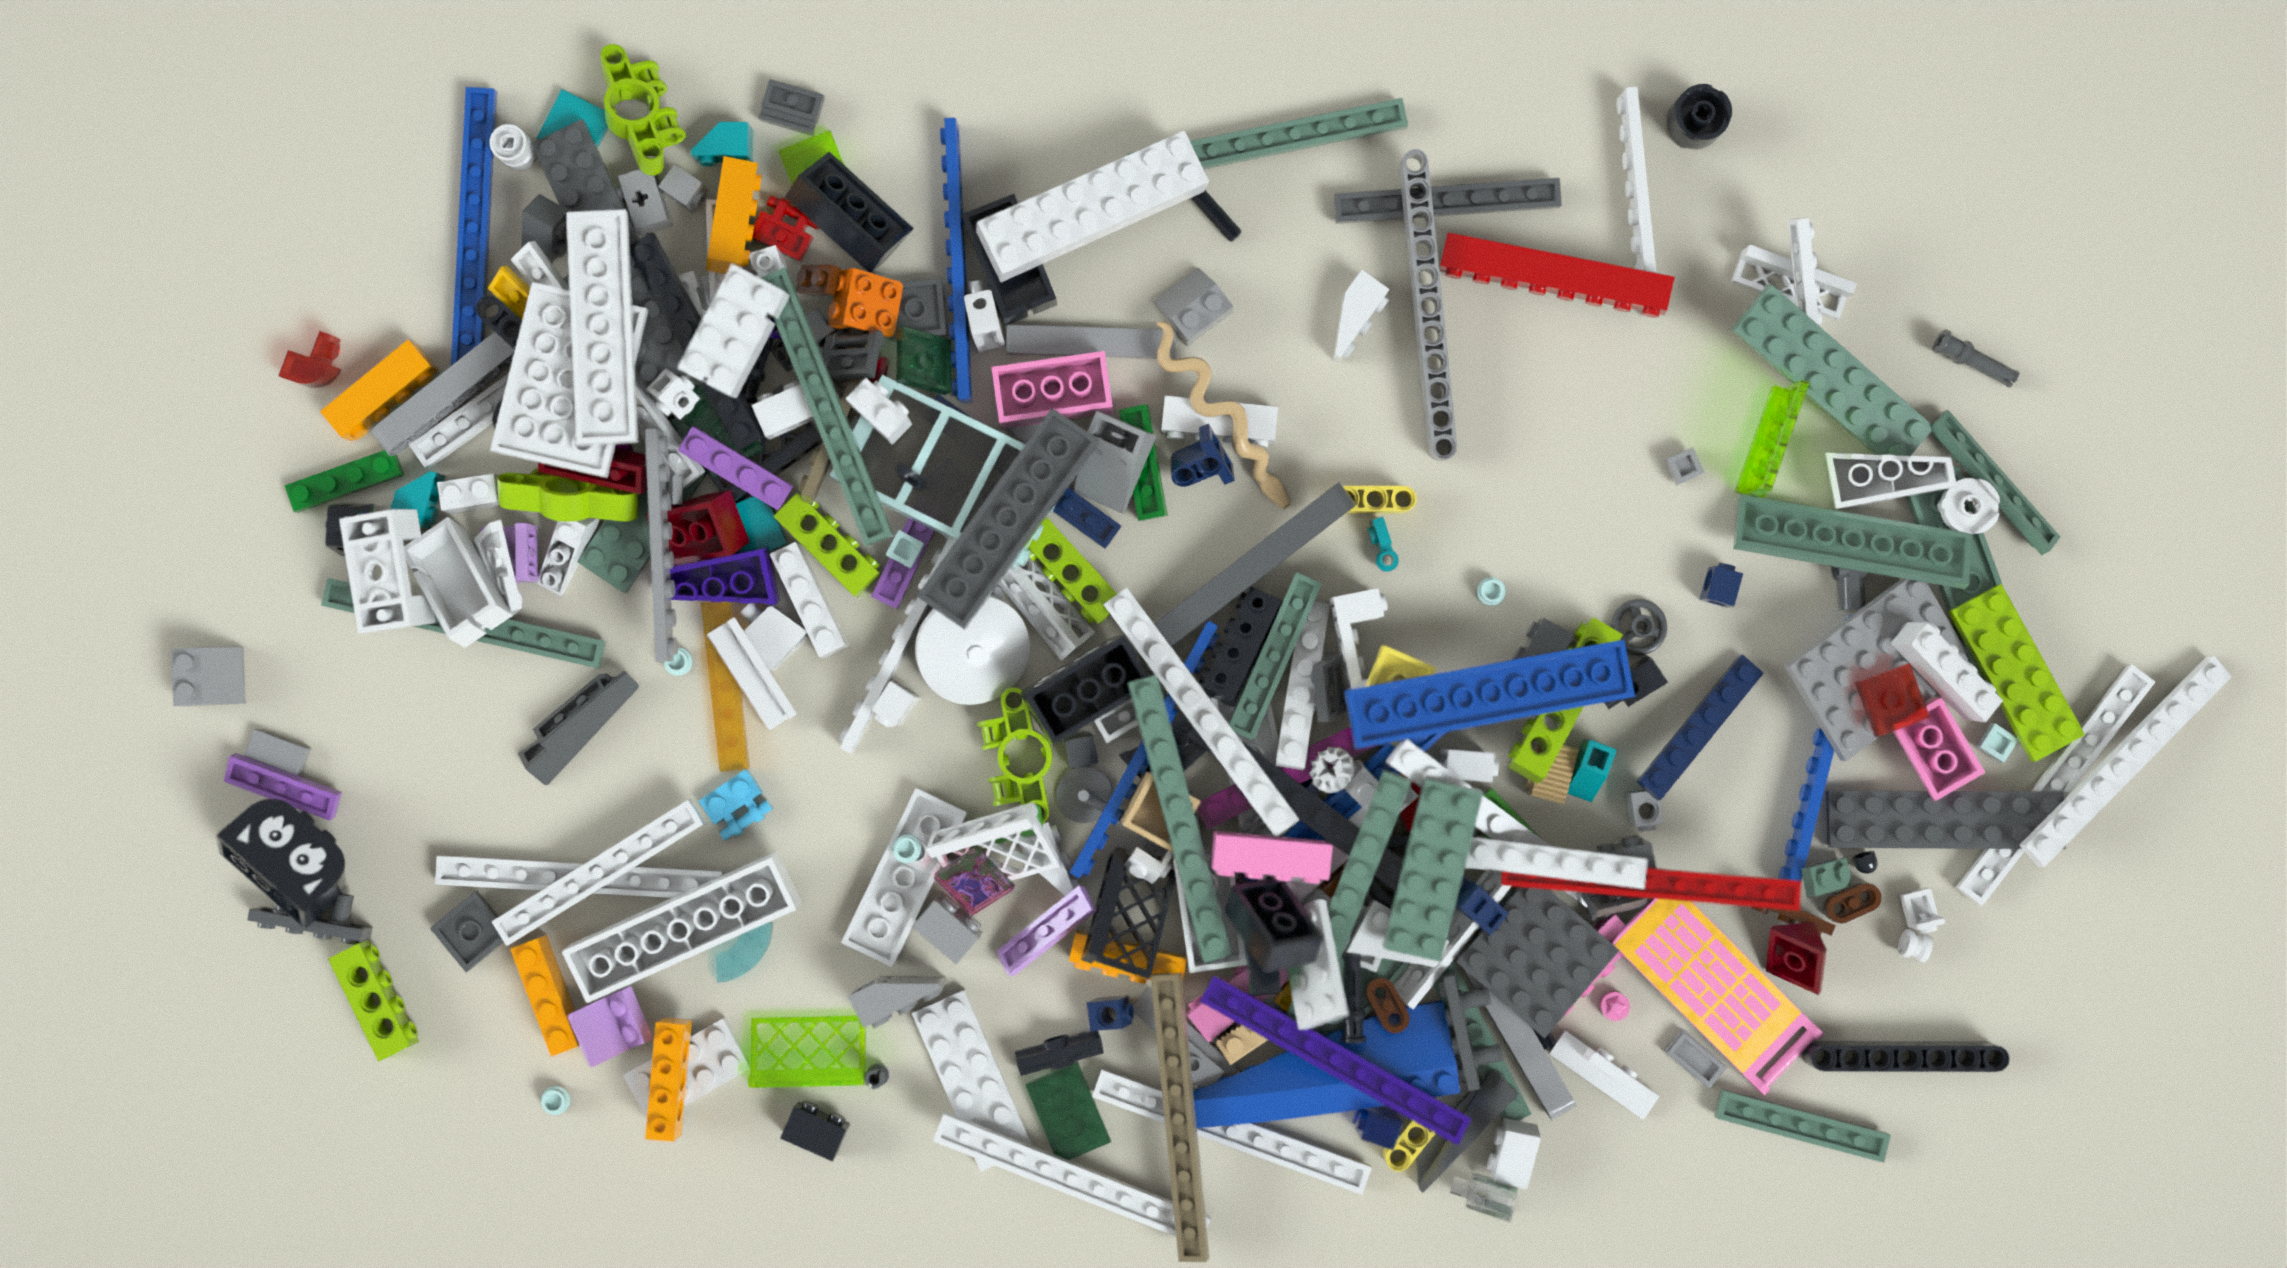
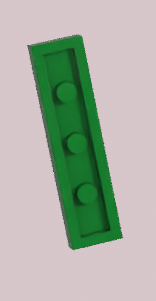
(343, 480)
(1149, 490)

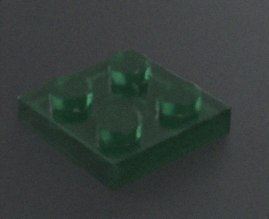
(923, 361)

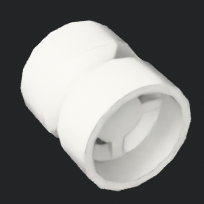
(513, 147)

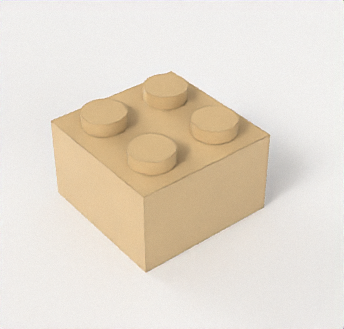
(1145, 814)

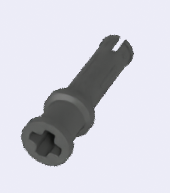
(1964, 353)

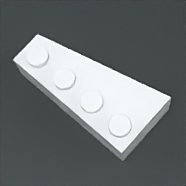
(1877, 478)

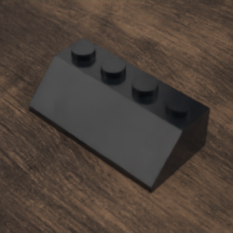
(848, 212)

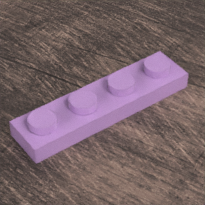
(1046, 930)

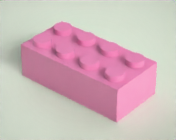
(1068, 384)

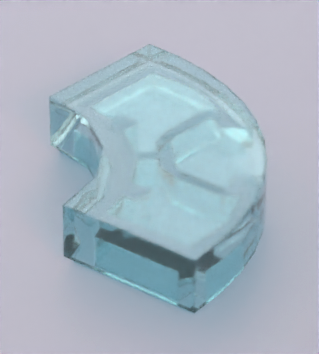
(745, 954)

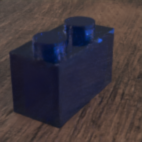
(1378, 1126)

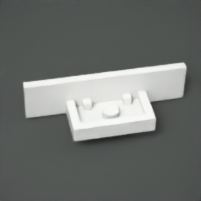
(1599, 1071)

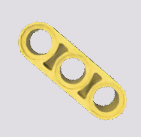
(1387, 495)
(1411, 1147)

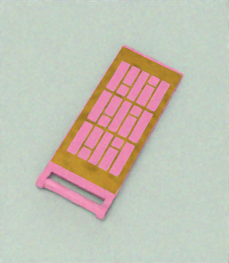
(1715, 987)

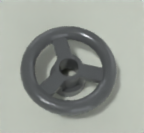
(1649, 625)

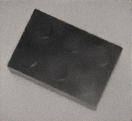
(1273, 924)

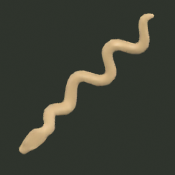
(1269, 484)

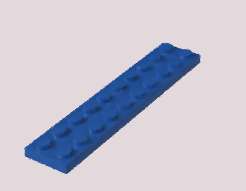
(1489, 694)

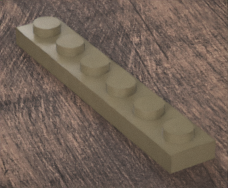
(820, 459)

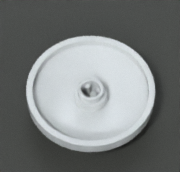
(973, 662)

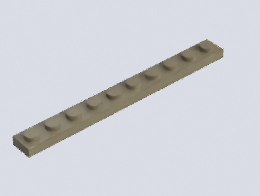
(1180, 1117)

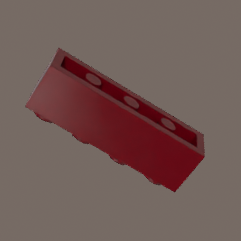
(626, 472)

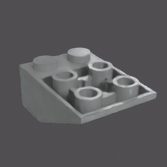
(1115, 463)
(889, 994)

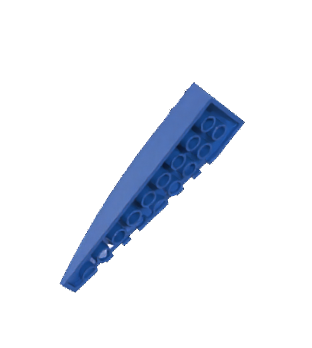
(1296, 1089)

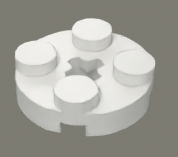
(1986, 506)

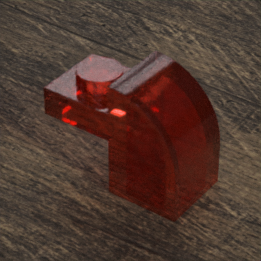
(313, 370)

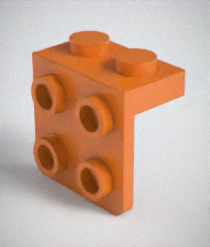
(865, 302)

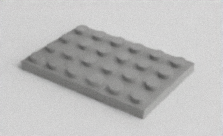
(1857, 651)

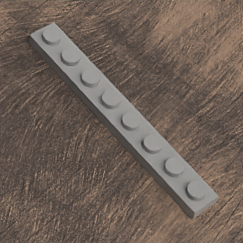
(660, 534)

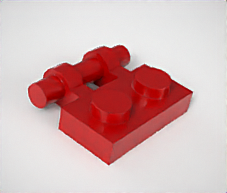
(773, 231)

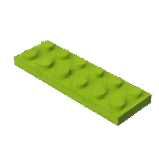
(2017, 672)

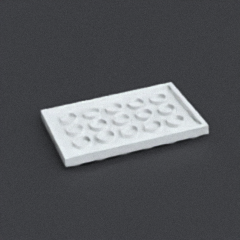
(539, 395)

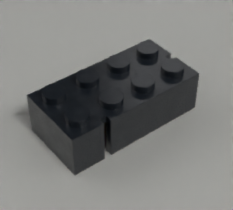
(1020, 293)

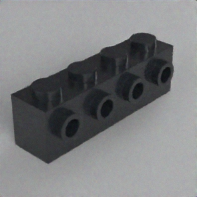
(1241, 646)

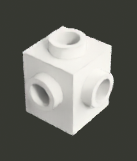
(673, 394)

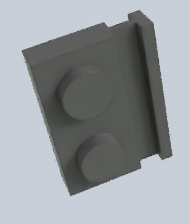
(791, 107)

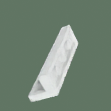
(1782, 266)
(1039, 609)
(751, 674)

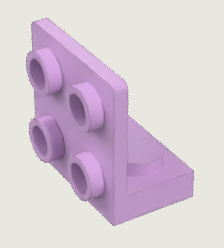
(523, 551)
(610, 1026)

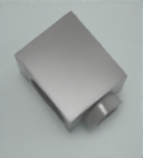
(683, 188)
(1634, 800)

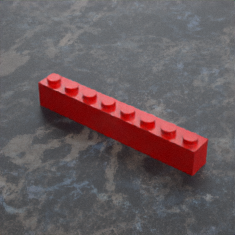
(1556, 274)

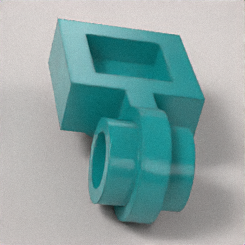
(1379, 534)

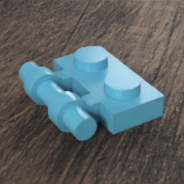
(732, 796)

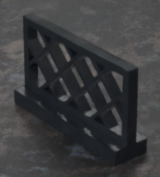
(779, 460)
(1106, 903)

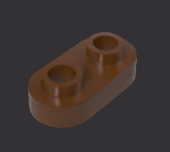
(1851, 904)
(1388, 1005)

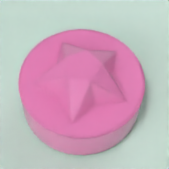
(1614, 1005)

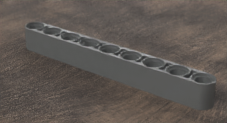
(1255, 564)

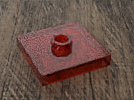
(1892, 700)

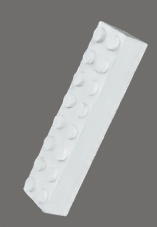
(1092, 206)
(682, 927)

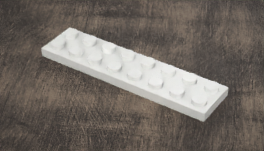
(602, 327)

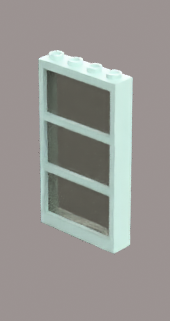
(949, 451)

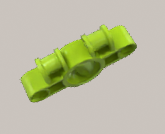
(632, 81)
(564, 498)
(1016, 724)

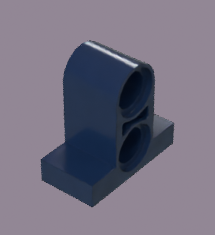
(1201, 460)
(1479, 906)

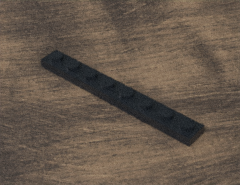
(684, 323)

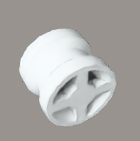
(1915, 945)

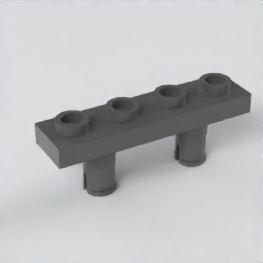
(322, 928)
(1470, 1056)

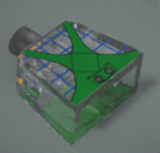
(1498, 1201)

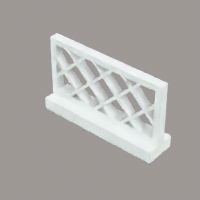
(987, 829)

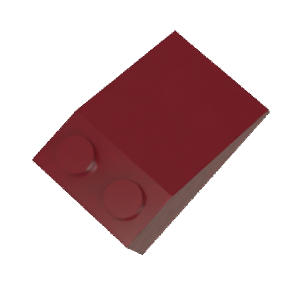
(706, 528)

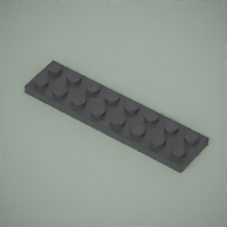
(1008, 519)
(1951, 822)

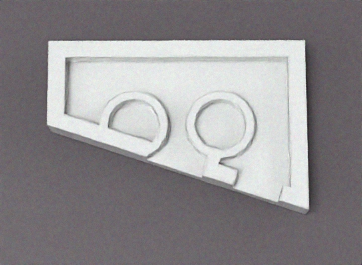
(496, 558)
(1370, 936)

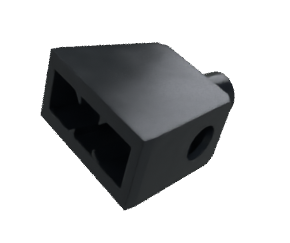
(1646, 679)

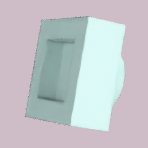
(905, 549)
(1997, 743)

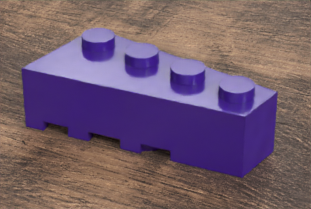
(739, 578)

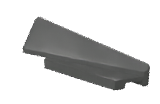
(574, 724)
(1482, 1108)

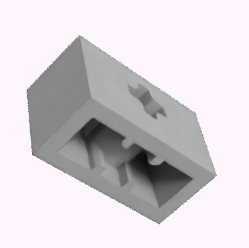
(655, 213)

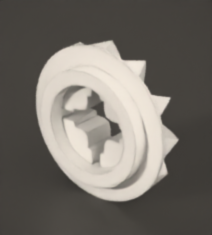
(1343, 769)

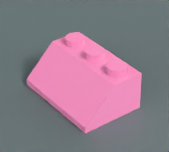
(1939, 751)

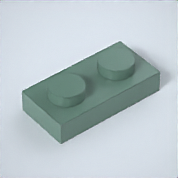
(1826, 877)

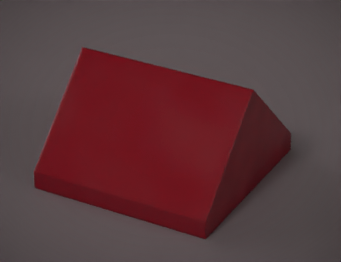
(1797, 955)

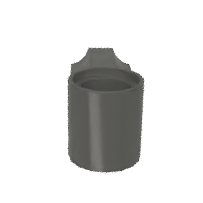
(1849, 588)

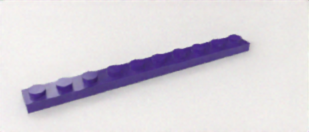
(1335, 1060)

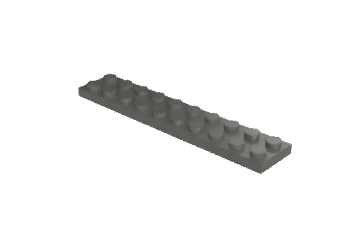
(583, 185)

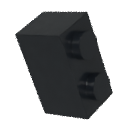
(815, 1130)

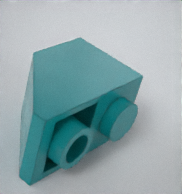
(727, 140)
(421, 496)
(1590, 769)

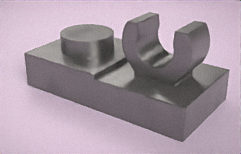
(1607, 904)

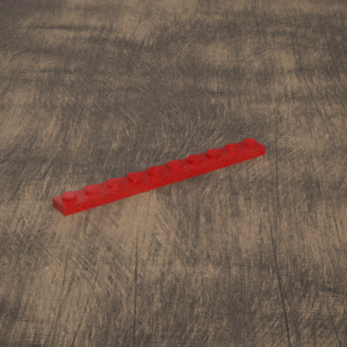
(1682, 886)

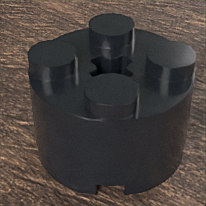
(1696, 102)

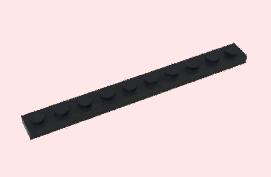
(1318, 814)

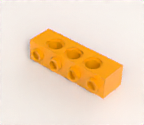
(668, 1079)

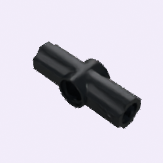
(1059, 1052)

